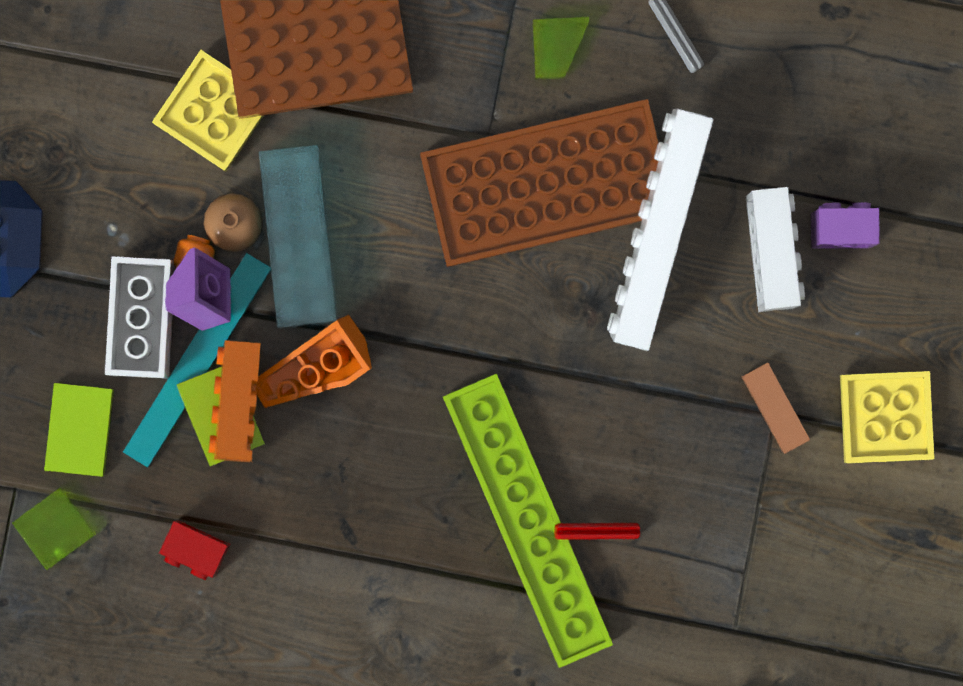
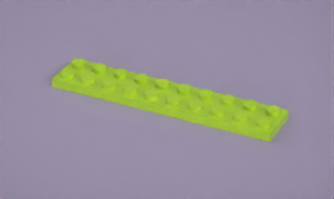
(527, 520)

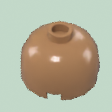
(233, 222)

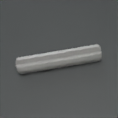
(677, 34)

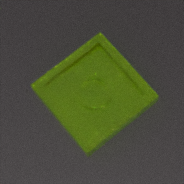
(53, 529)

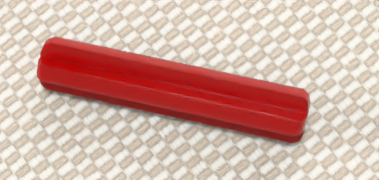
(575, 531)

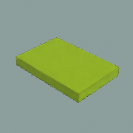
(198, 400)
(79, 429)

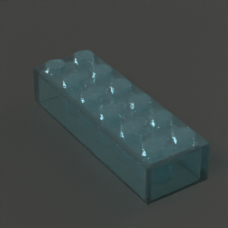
(298, 236)

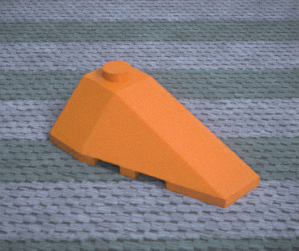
(322, 363)

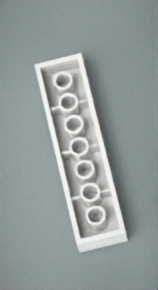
(660, 228)

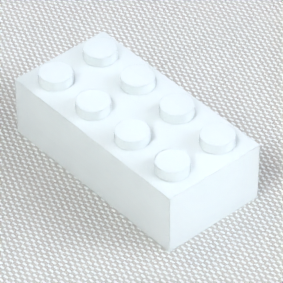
(774, 250)
(138, 318)

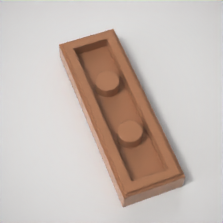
(775, 408)

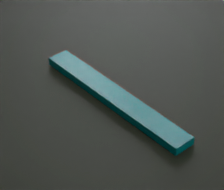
(195, 362)

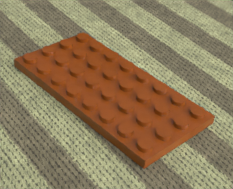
(541, 182)

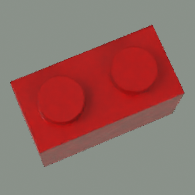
(193, 549)

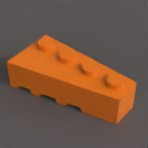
(236, 401)

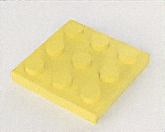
(205, 112)
(887, 417)

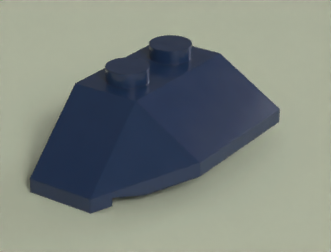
(19, 238)

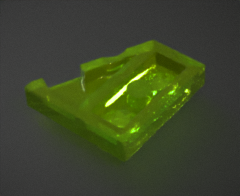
(556, 45)

